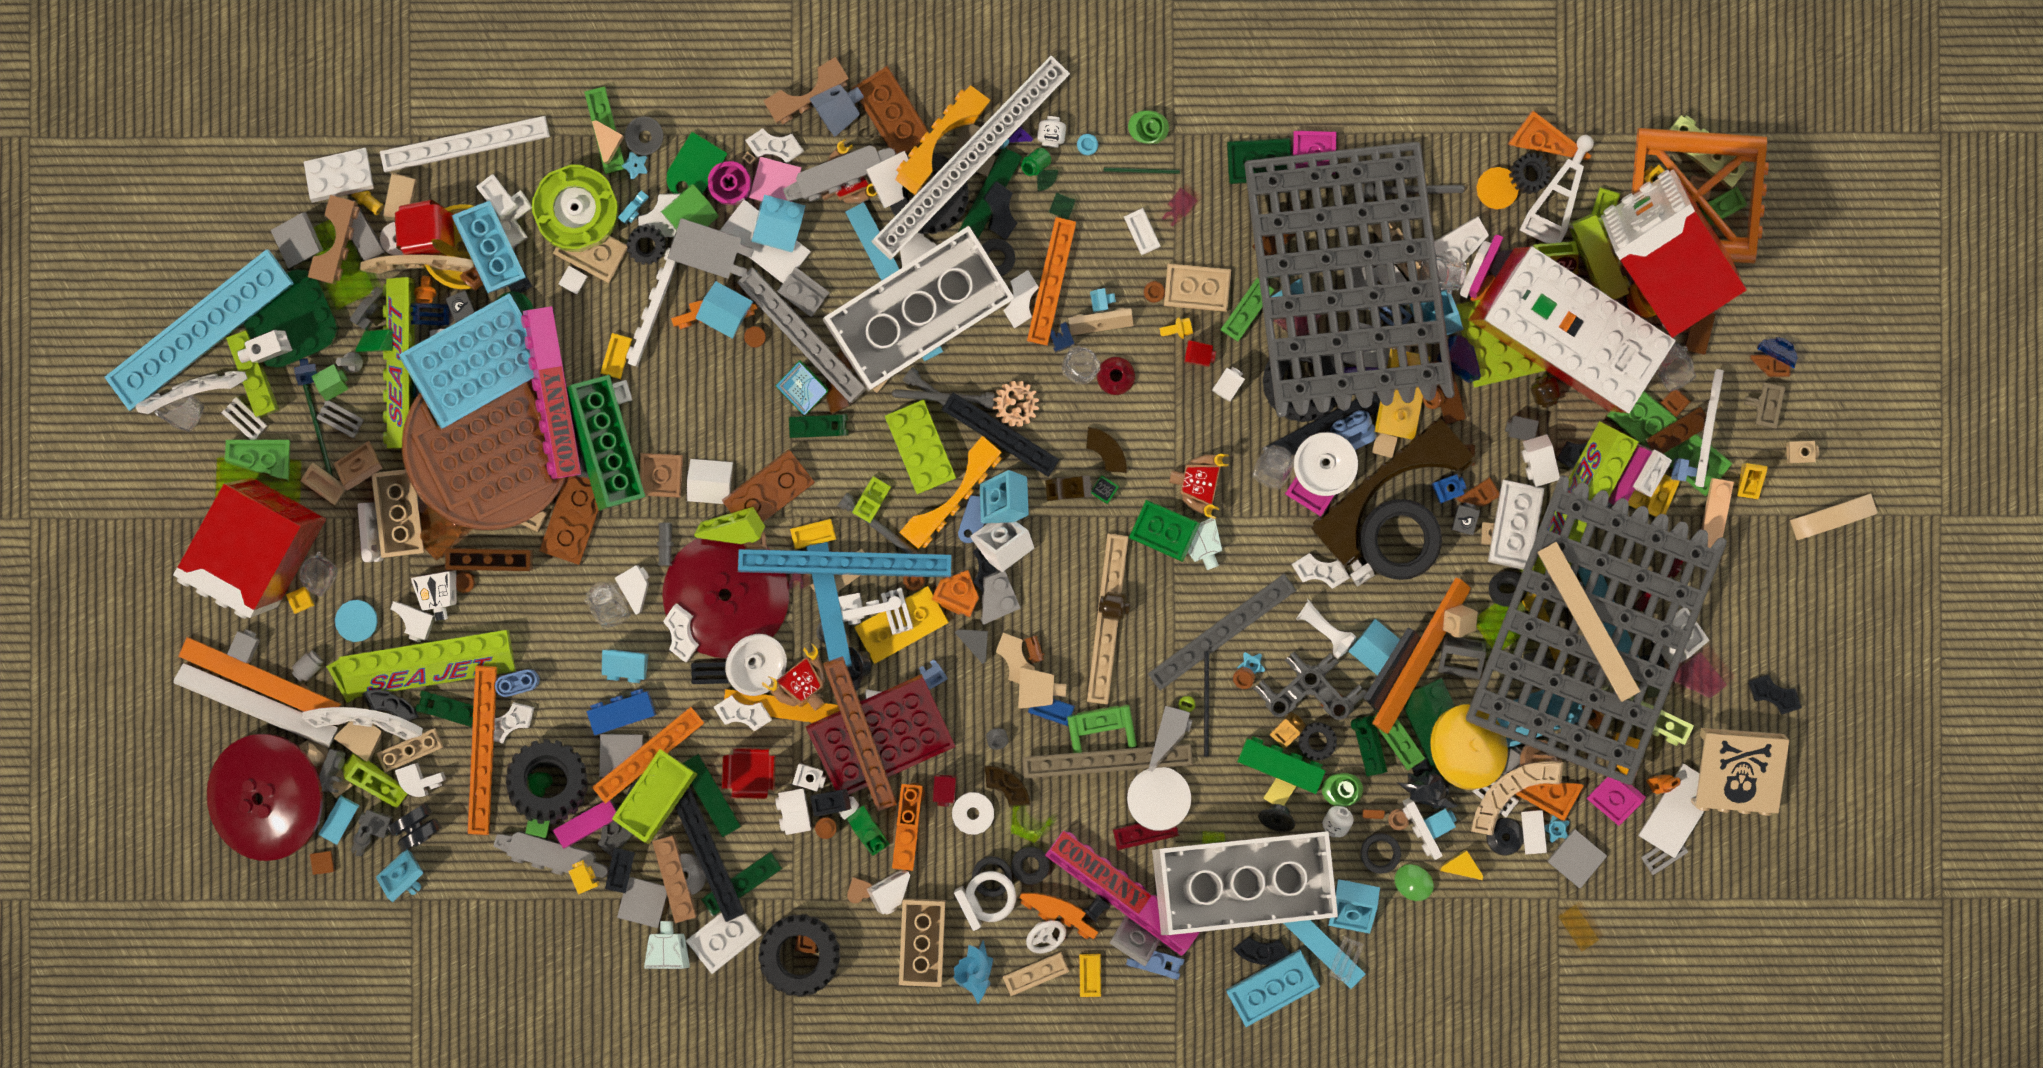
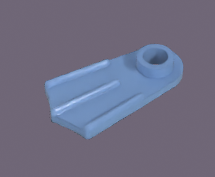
(971, 519)

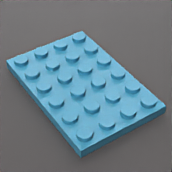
(471, 361)

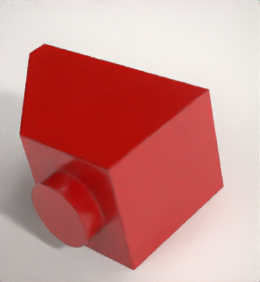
(1199, 354)

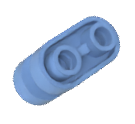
(1356, 429)
(517, 683)

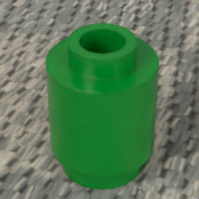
(1036, 162)

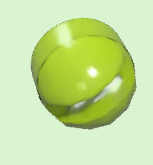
(1188, 699)

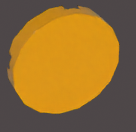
(1496, 189)

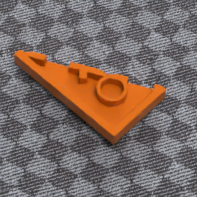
(1542, 136)
(1552, 798)

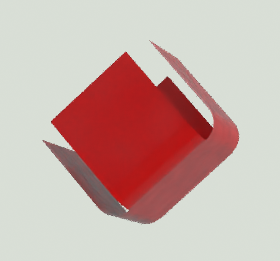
(419, 224)
(749, 773)

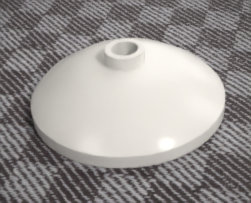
(1330, 478)
(768, 660)

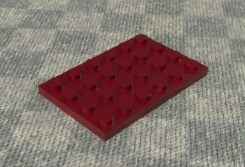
(903, 726)

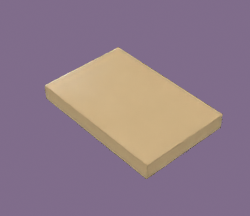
(600, 260)
(1197, 287)

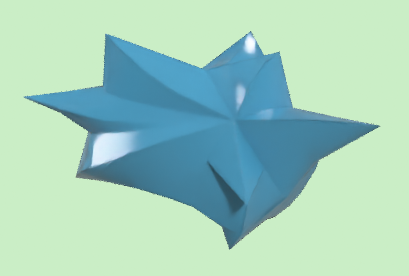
(974, 971)

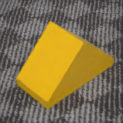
(1751, 480)
(1462, 865)

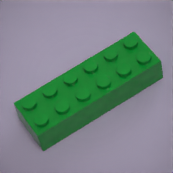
(604, 443)

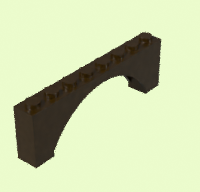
(1434, 448)

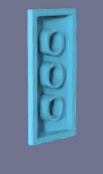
(488, 246)

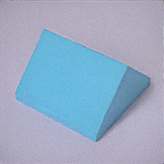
(723, 309)
(1374, 646)

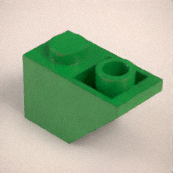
(868, 831)

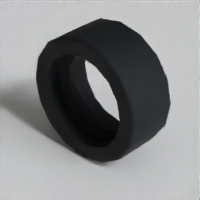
(1380, 837)
(997, 861)

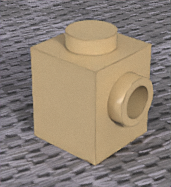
(1802, 452)
(1460, 621)

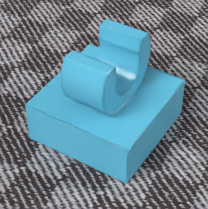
(1101, 300)

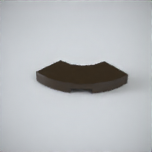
(1108, 449)
(1008, 785)

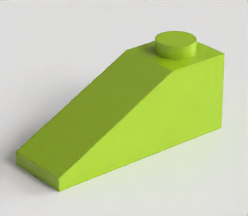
(734, 527)
(373, 780)

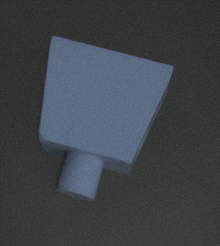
(837, 107)

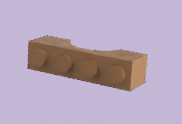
(784, 106)
(328, 265)
(674, 878)

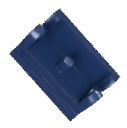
(1062, 342)

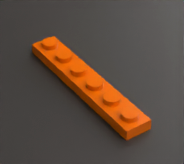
(1051, 281)
(638, 761)

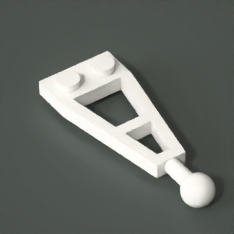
(1542, 228)

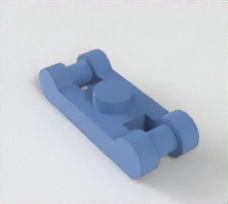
(1157, 964)

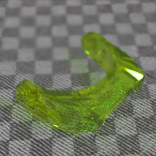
(1018, 830)

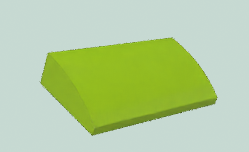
(654, 796)

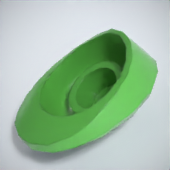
(1148, 127)
(1342, 789)
(1414, 882)

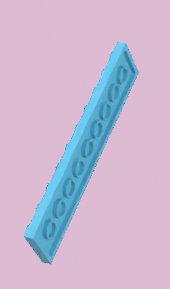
(199, 329)

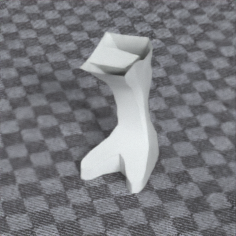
(1341, 640)

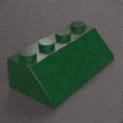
(1424, 709)

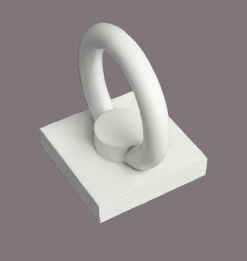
(971, 905)

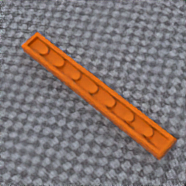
(1419, 658)
(253, 677)
(482, 750)

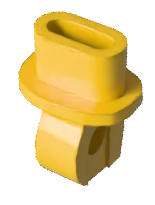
(1182, 327)

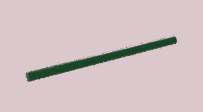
(1138, 170)

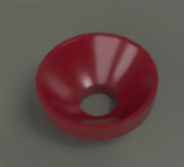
(1124, 384)

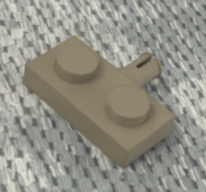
(1767, 405)

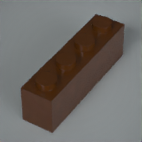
(489, 559)

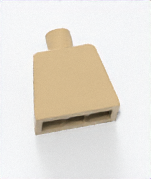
(1038, 688)
(360, 739)

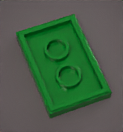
(1164, 530)

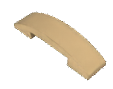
(1833, 517)

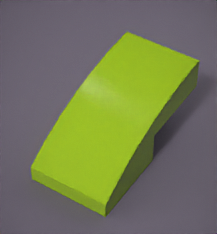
(871, 499)

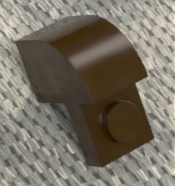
(1068, 488)

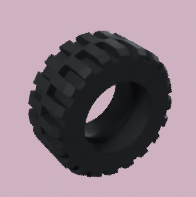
(949, 213)
(1328, 368)
(541, 755)
(770, 955)

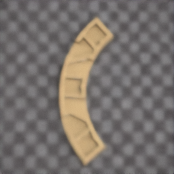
(389, 263)
(1510, 784)

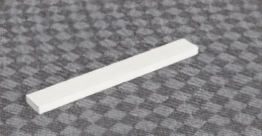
(465, 144)
(252, 704)

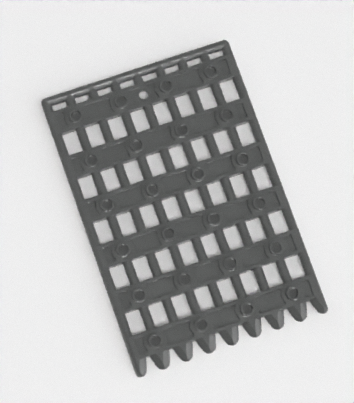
(1346, 258)
(1634, 529)

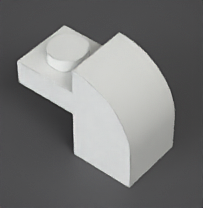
(412, 781)

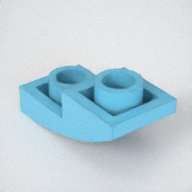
(338, 819)

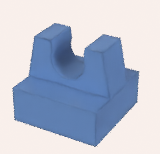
(1681, 470)
(933, 675)

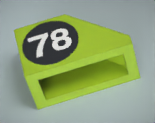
(1563, 253)

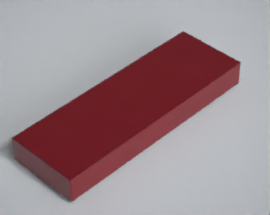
(1138, 835)

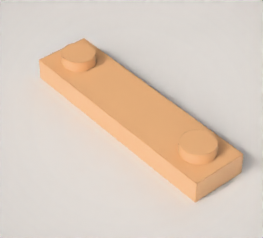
(1717, 509)

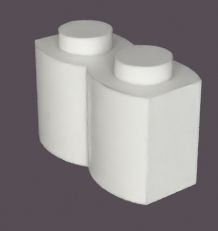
(794, 811)

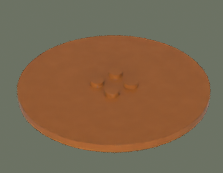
(483, 467)

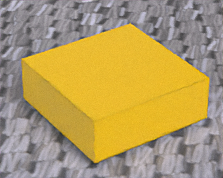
(300, 600)

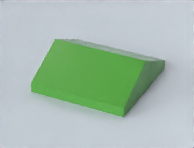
(690, 206)

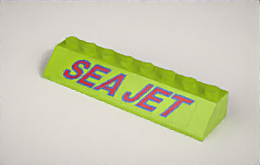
(398, 395)
(1600, 469)
(426, 663)

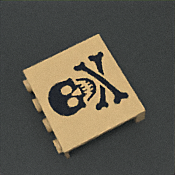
(1741, 771)

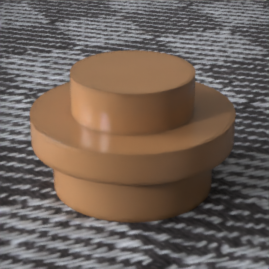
(1398, 820)

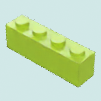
(257, 383)

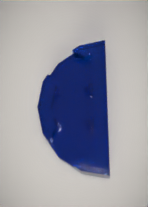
(1779, 349)

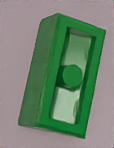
(375, 341)

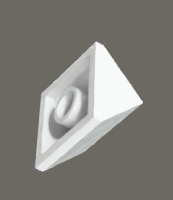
(709, 481)

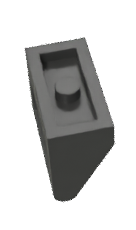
(1462, 647)

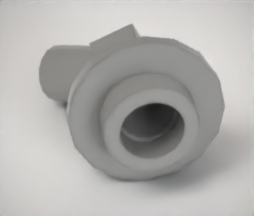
(351, 362)

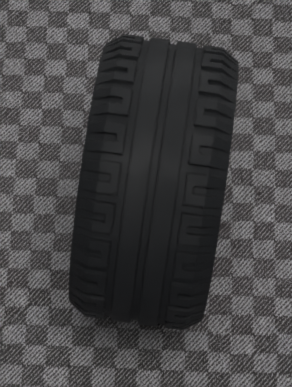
(1430, 549)

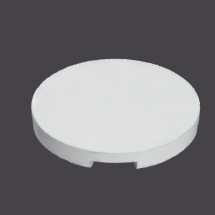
(1159, 799)

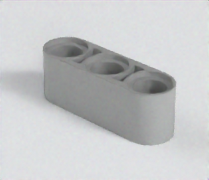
(365, 238)

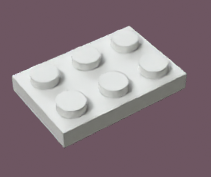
(338, 175)

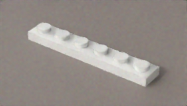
(649, 314)

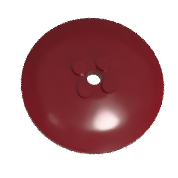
(694, 583)
(289, 793)

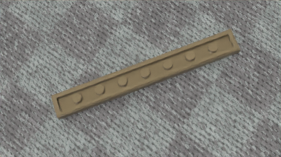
(1102, 761)

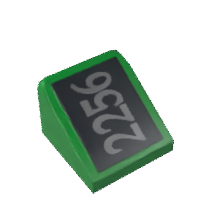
(1104, 489)

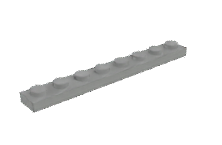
(802, 335)

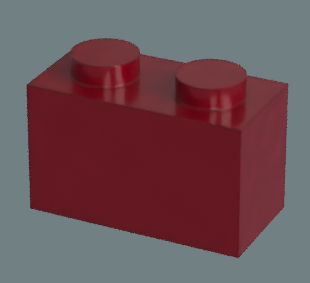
(944, 789)

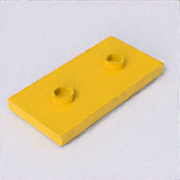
(1400, 418)
(877, 633)

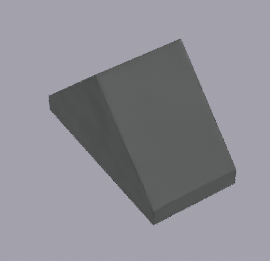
(975, 641)

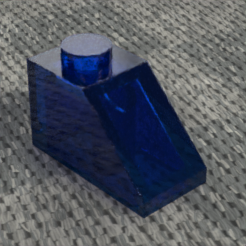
(1463, 359)

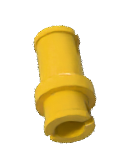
(365, 198)

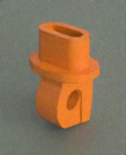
(425, 292)
(1663, 783)

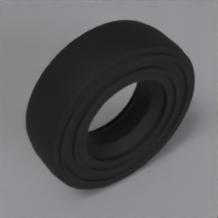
(1006, 248)
(1500, 579)
(1021, 855)

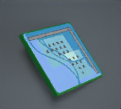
(802, 387)

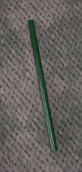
(317, 429)

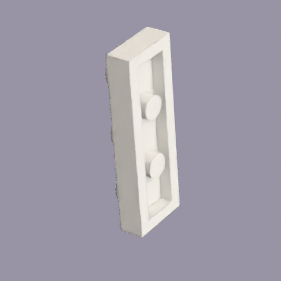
(1421, 829)

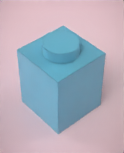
(1440, 822)

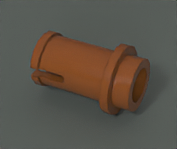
(1034, 649)

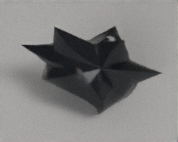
(1429, 789)

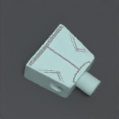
(1206, 544)
(667, 949)

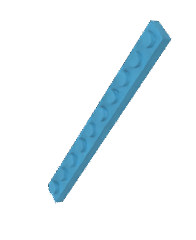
(844, 563)

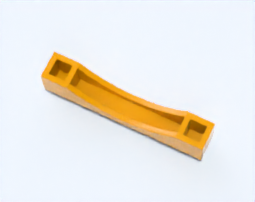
(965, 111)
(922, 526)

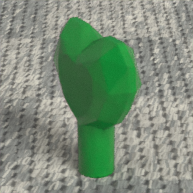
(538, 783)

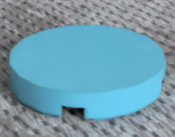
(356, 620)

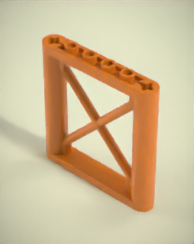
(1742, 146)

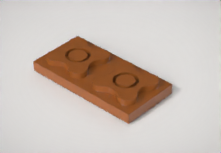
(891, 111)
(771, 487)
(571, 520)

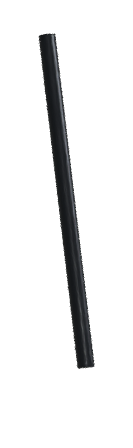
(1206, 702)

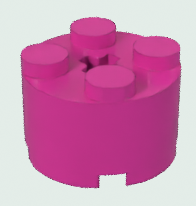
(727, 171)

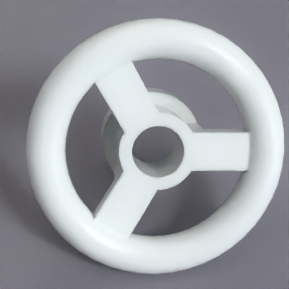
(1044, 934)

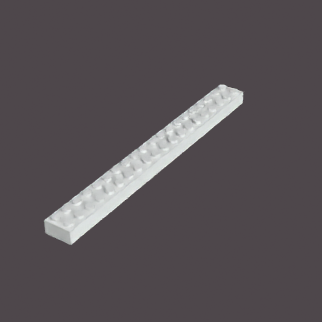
(970, 157)

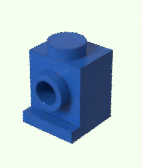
(1441, 491)

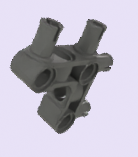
(1299, 689)

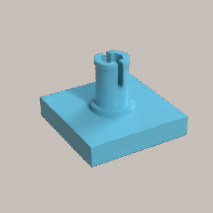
(400, 876)

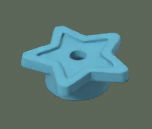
(629, 165)
(1252, 659)
(1550, 828)

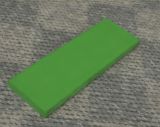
(1649, 418)

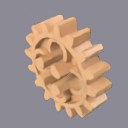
(1018, 392)

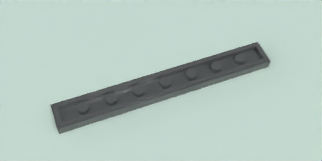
(1222, 631)

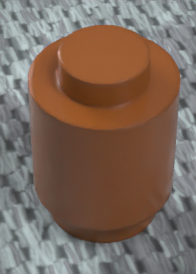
(826, 827)

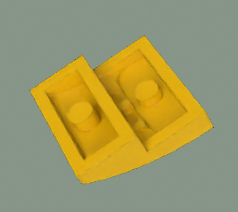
(1659, 501)

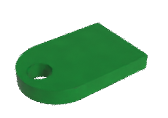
(694, 163)

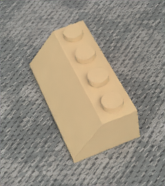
(397, 514)

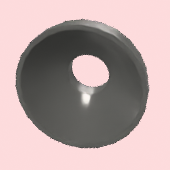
(639, 125)

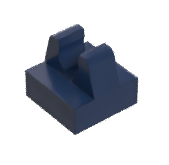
(305, 372)

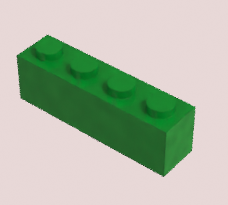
(1281, 766)

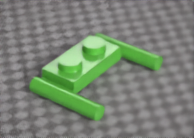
(1100, 721)

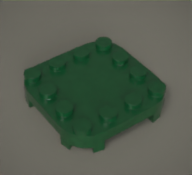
(304, 317)

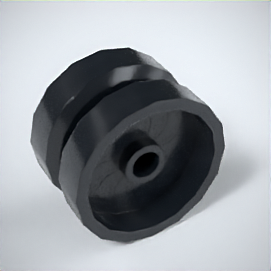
(413, 825)

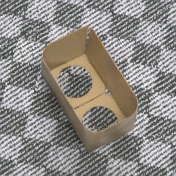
(400, 192)

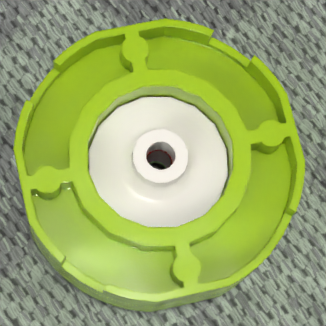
(570, 188)

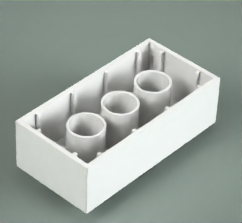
(918, 308)
(1244, 883)

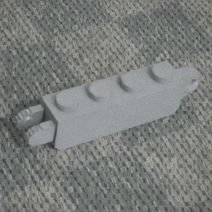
(835, 173)
(547, 853)

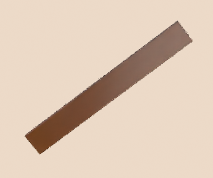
(860, 733)

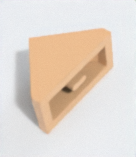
(607, 140)

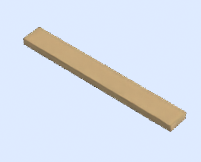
(1588, 621)
(1105, 628)

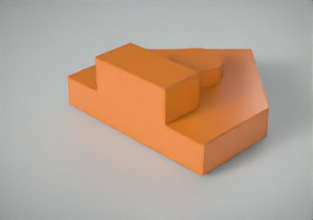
(957, 594)

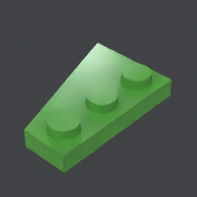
(260, 456)

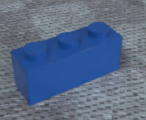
(621, 711)

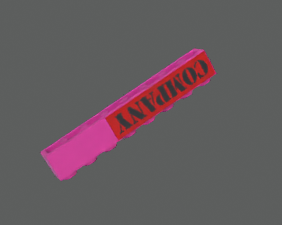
(551, 392)
(1114, 887)

